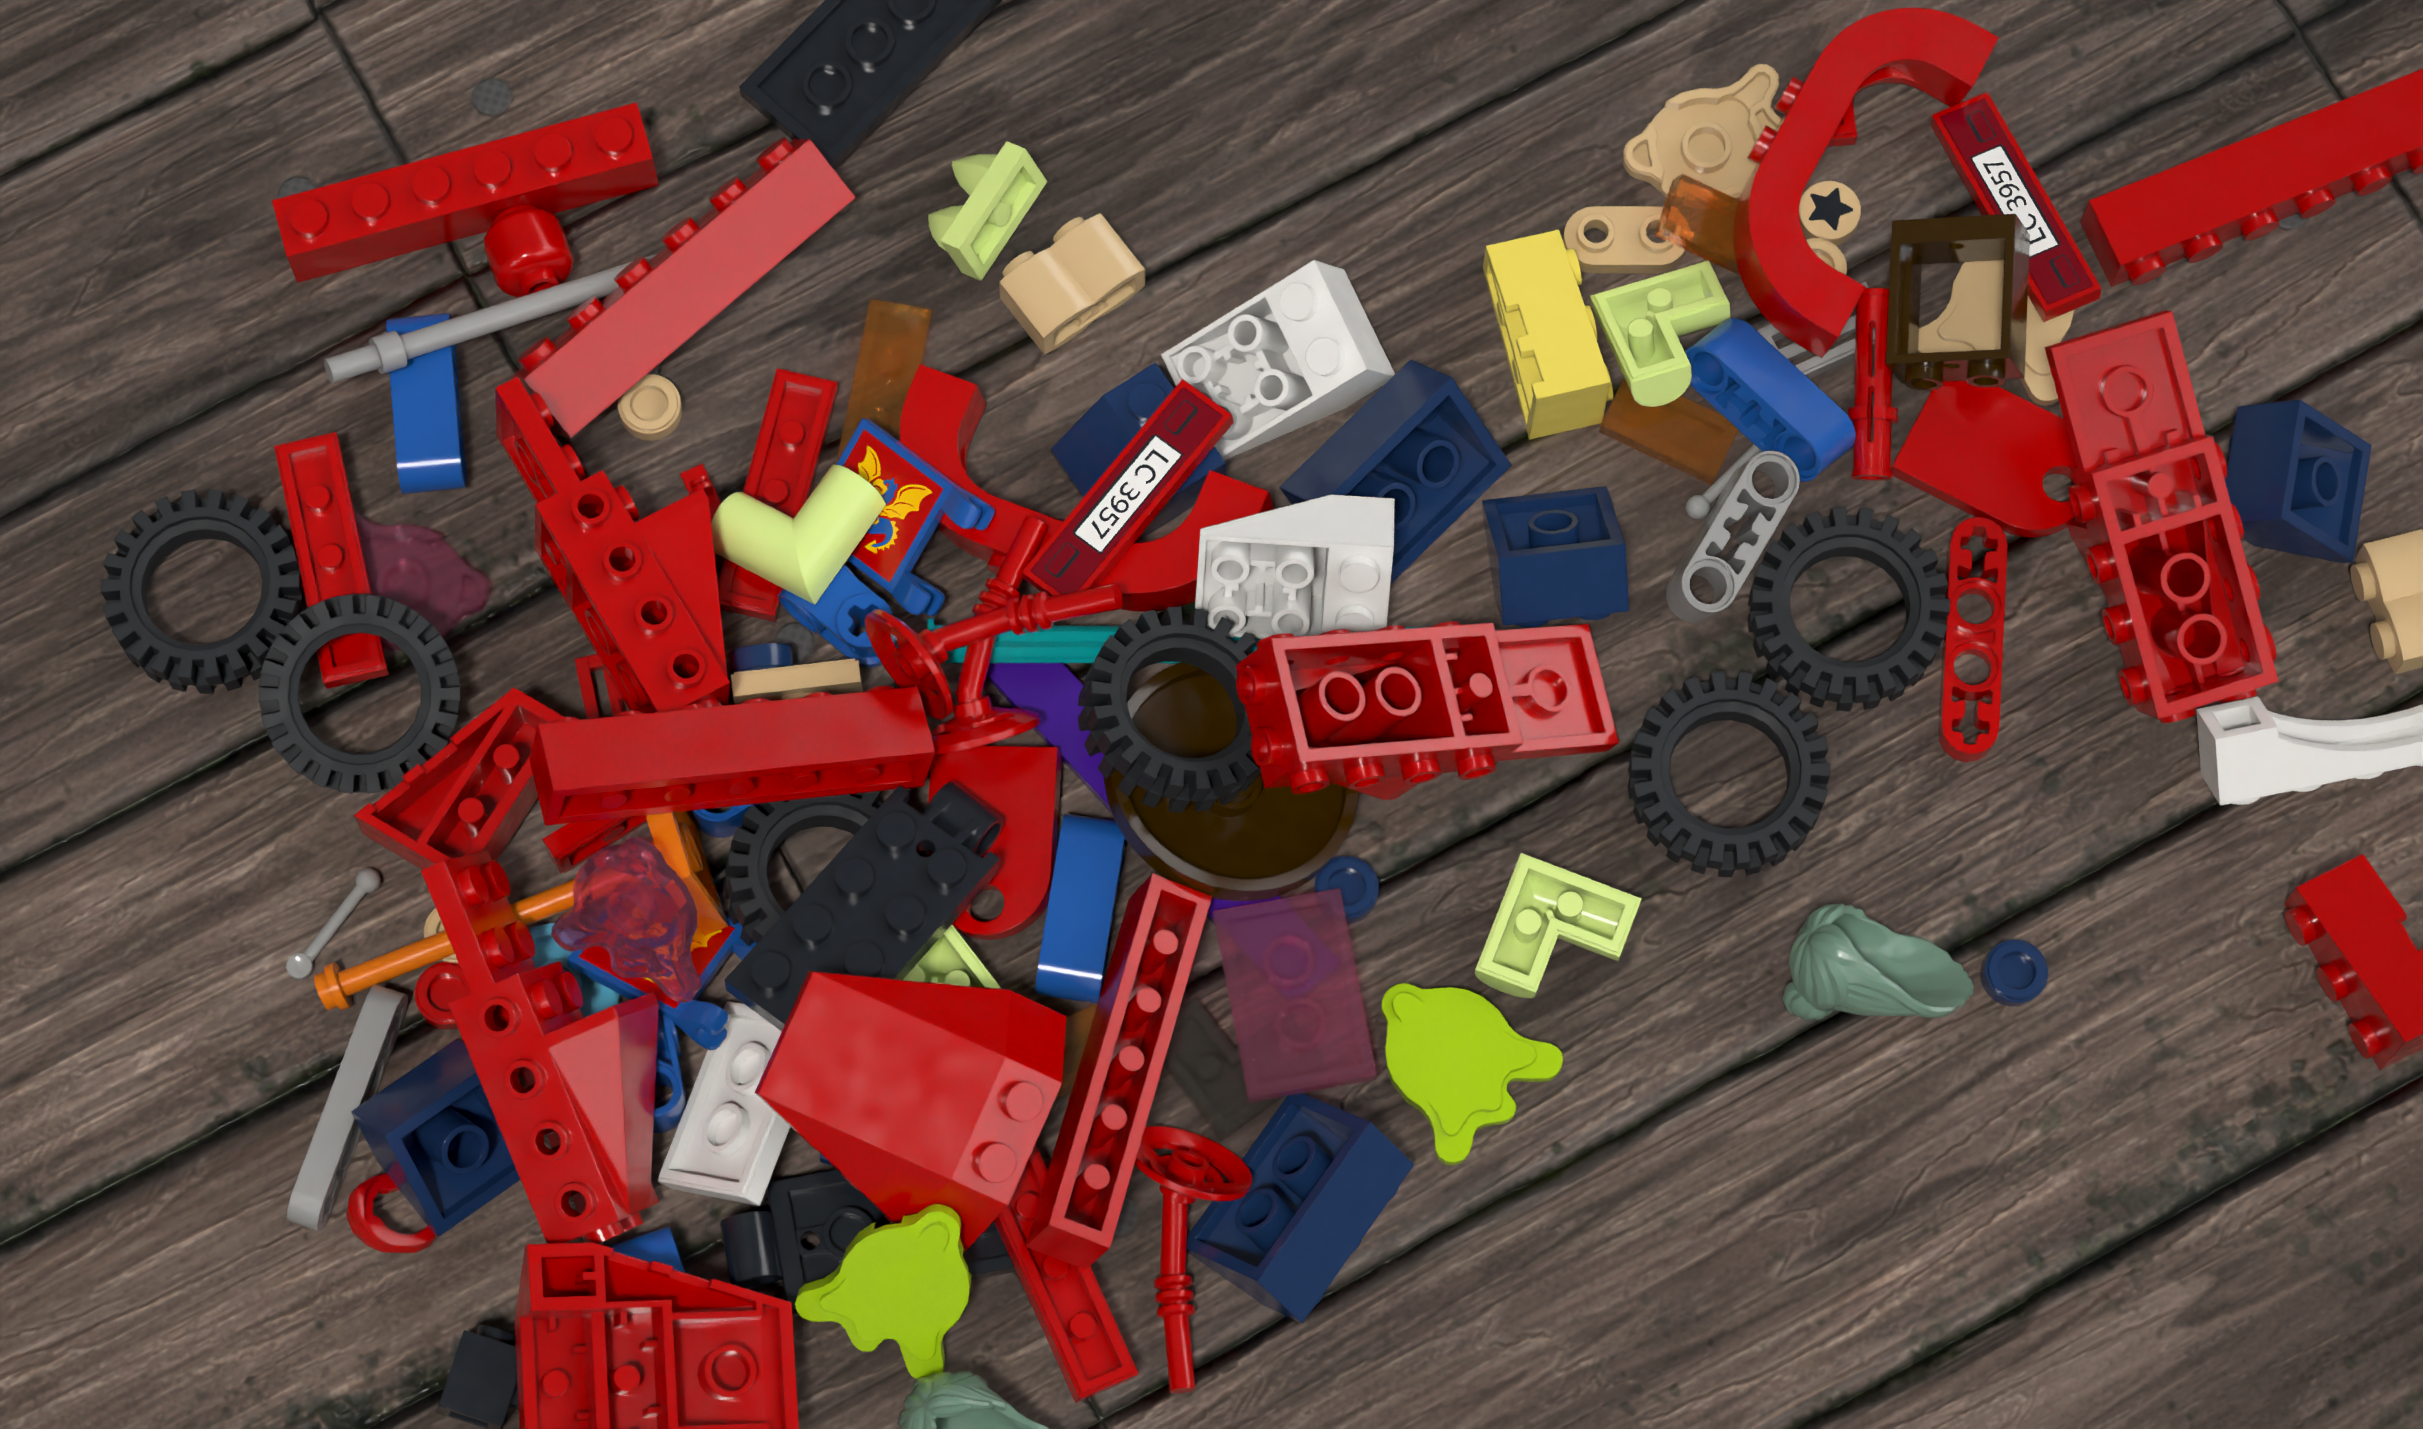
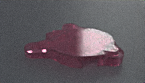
(421, 573)
(638, 914)

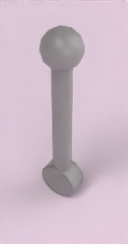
(1699, 505)
(301, 965)

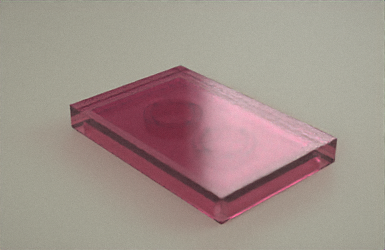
(1294, 995)

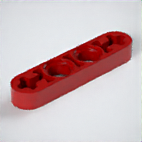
(1976, 639)

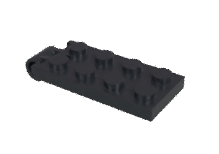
(856, 66)
(876, 900)
(769, 1248)

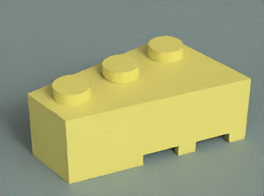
(1547, 333)

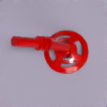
(927, 650)
(974, 718)
(1182, 1184)

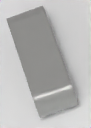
(1731, 571)

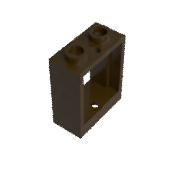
(1953, 241)

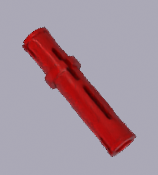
(1872, 458)

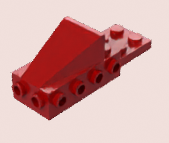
(2159, 522)
(634, 587)
(1419, 704)
(583, 1076)

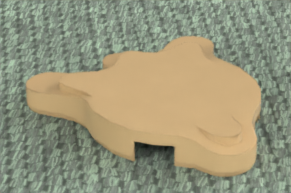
(1706, 134)
(1975, 323)

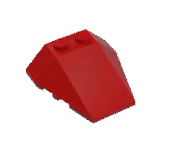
(918, 1089)
(647, 1346)

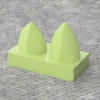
(1000, 196)

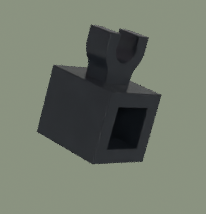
(482, 1379)

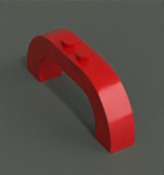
(1775, 262)
(1152, 575)

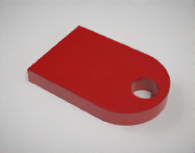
(1989, 457)
(1025, 791)

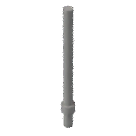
(391, 351)

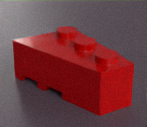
(468, 792)
(2363, 957)

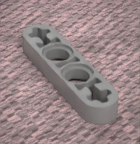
(337, 1129)

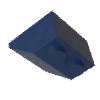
(1109, 427)
(2297, 480)
(1556, 556)
(439, 1139)

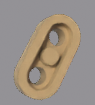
(1626, 246)

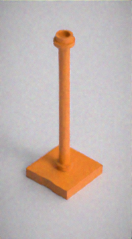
(672, 834)

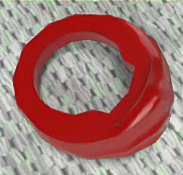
(371, 1228)

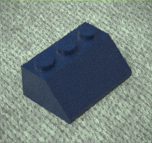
(1409, 445)
(1309, 1204)

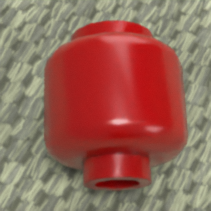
(527, 251)

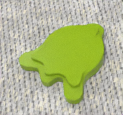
(1454, 1061)
(897, 1286)

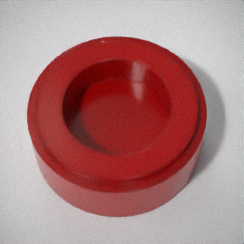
(437, 988)

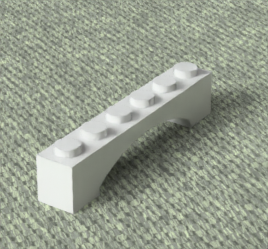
(2265, 753)

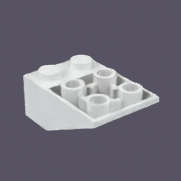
(1284, 357)
(1300, 568)

